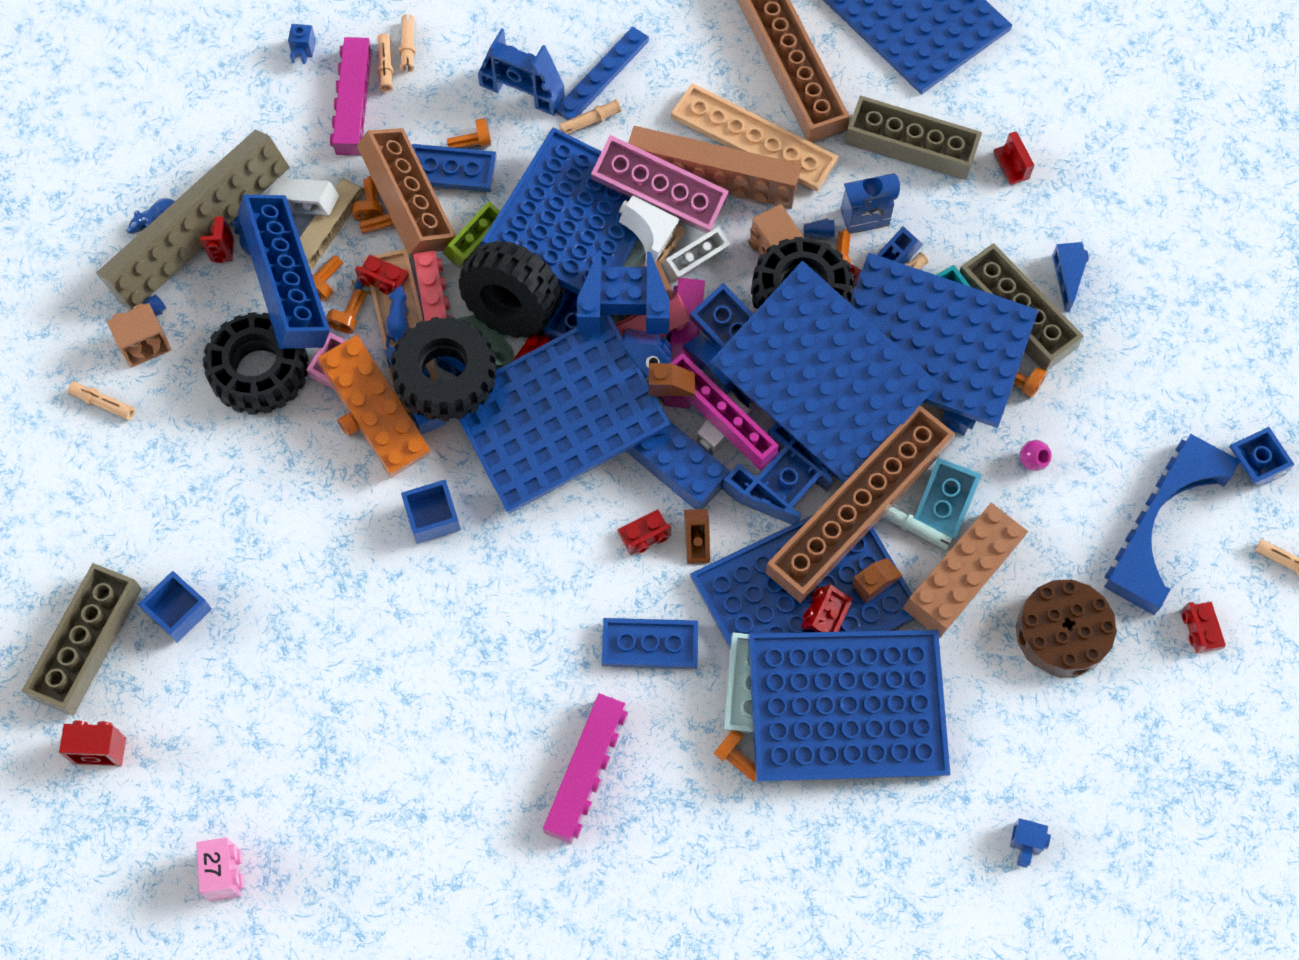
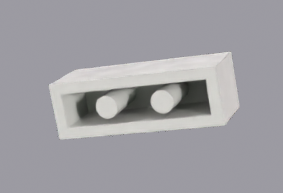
(307, 195)
(695, 254)

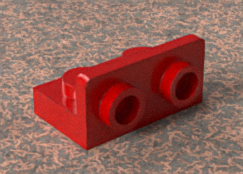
(1014, 159)
(220, 243)
(381, 274)
(644, 532)
(826, 610)
(1203, 627)

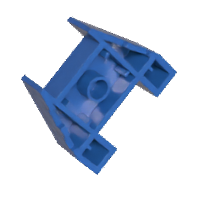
(523, 72)
(625, 293)
(781, 482)

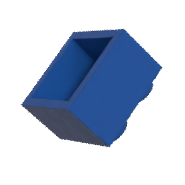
(430, 511)
(175, 606)

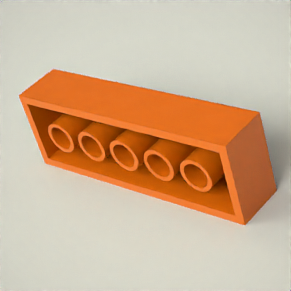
(373, 406)

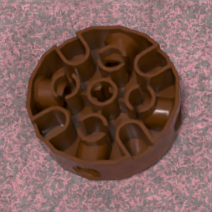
(1087, 630)

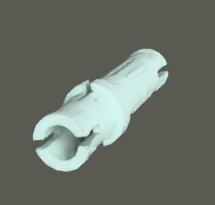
(918, 528)

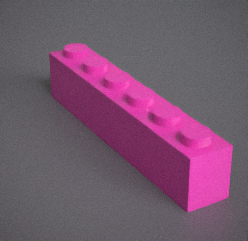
(352, 95)
(692, 295)
(729, 417)
(584, 769)

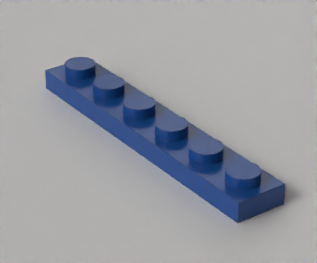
(602, 74)

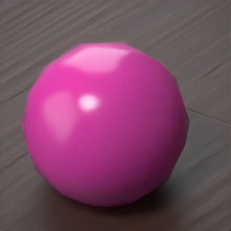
(1035, 455)

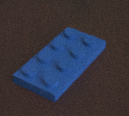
(457, 167)
(650, 643)

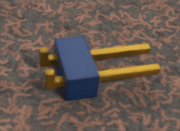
(358, 285)

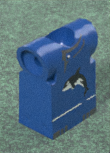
(869, 202)

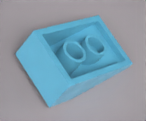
(947, 497)

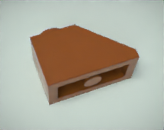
(670, 380)
(697, 536)
(875, 579)

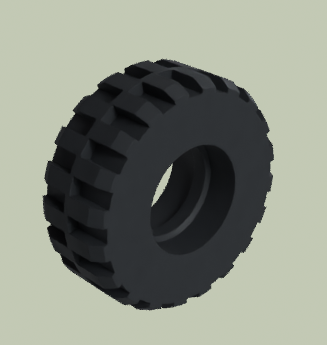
(787, 255)
(510, 289)
(439, 339)
(259, 392)

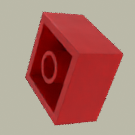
(92, 744)

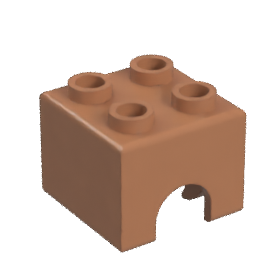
(771, 228)
(139, 334)

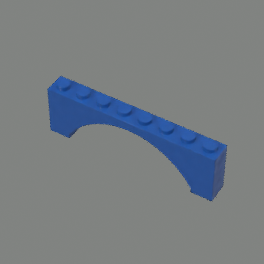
(1136, 573)

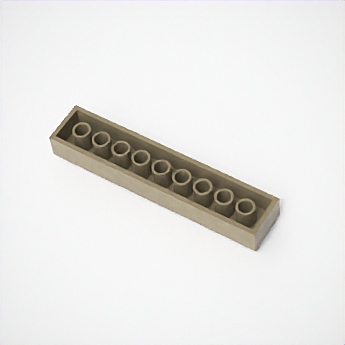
(177, 232)

